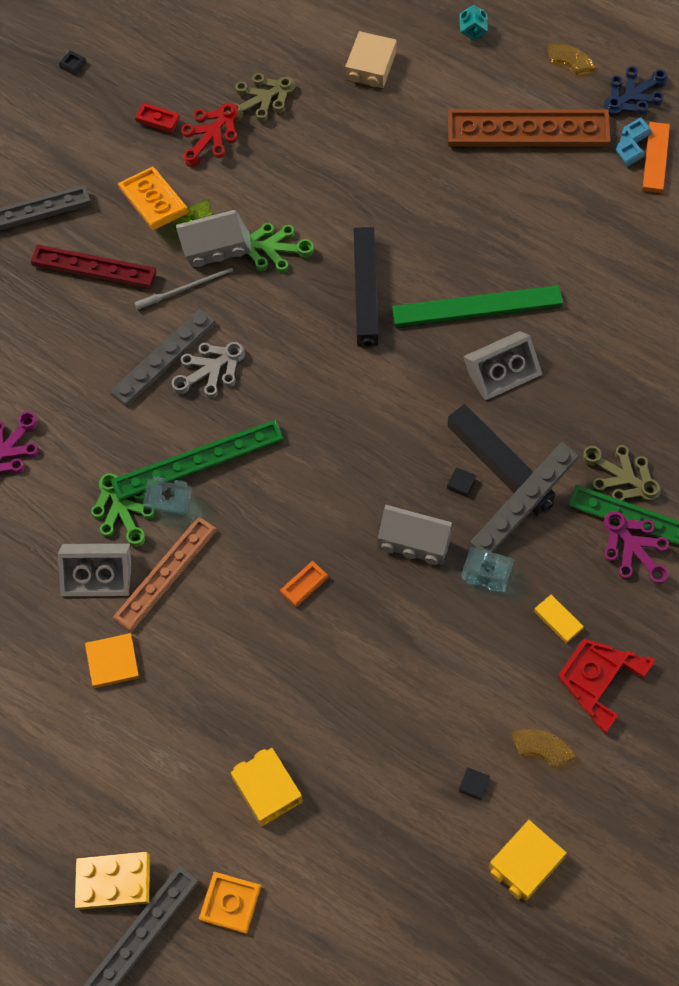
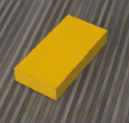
(558, 619)

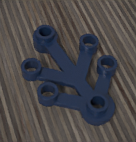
(617, 104)

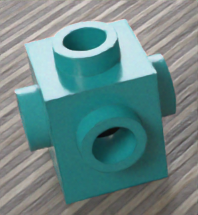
(473, 22)

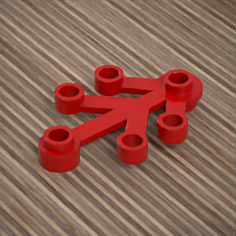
(211, 131)

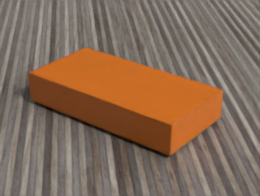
(304, 584)

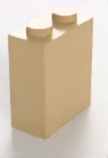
(371, 59)

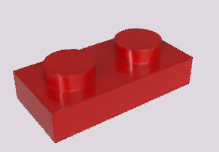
(157, 117)

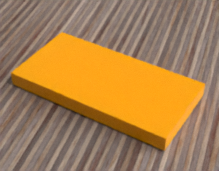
(153, 198)

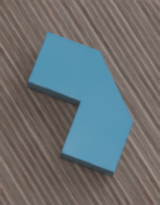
(632, 133)

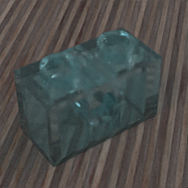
(177, 504)
(481, 560)

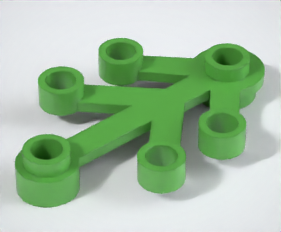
(271, 245)
(122, 509)

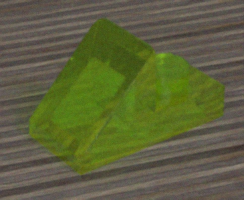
(196, 212)

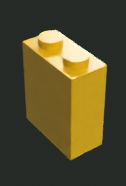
(266, 786)
(526, 861)

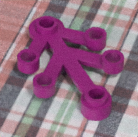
(7, 449)
(633, 545)

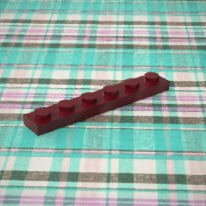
(93, 266)

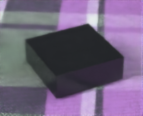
(72, 62)
(461, 482)
(474, 783)

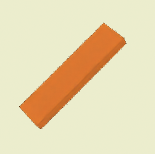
(656, 158)

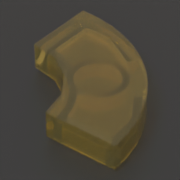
(570, 57)
(542, 744)

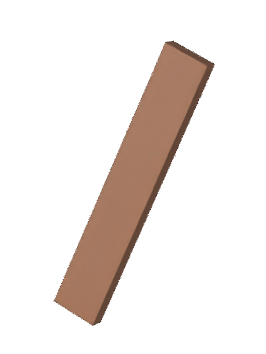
(164, 574)

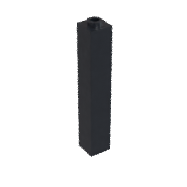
(365, 286)
(494, 453)

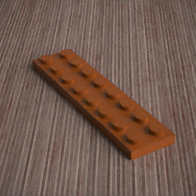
(528, 128)

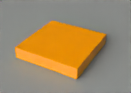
(112, 660)
(230, 903)

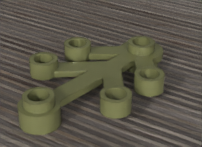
(283, 87)
(623, 476)

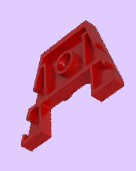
(592, 671)

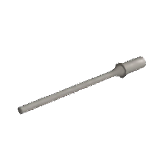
(155, 298)

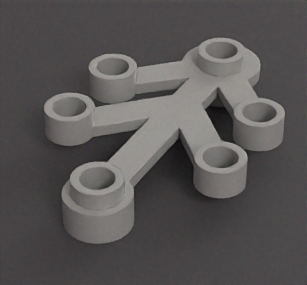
(211, 367)

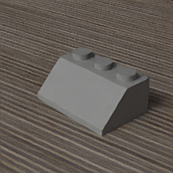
(214, 238)
(503, 365)
(414, 535)
(94, 569)

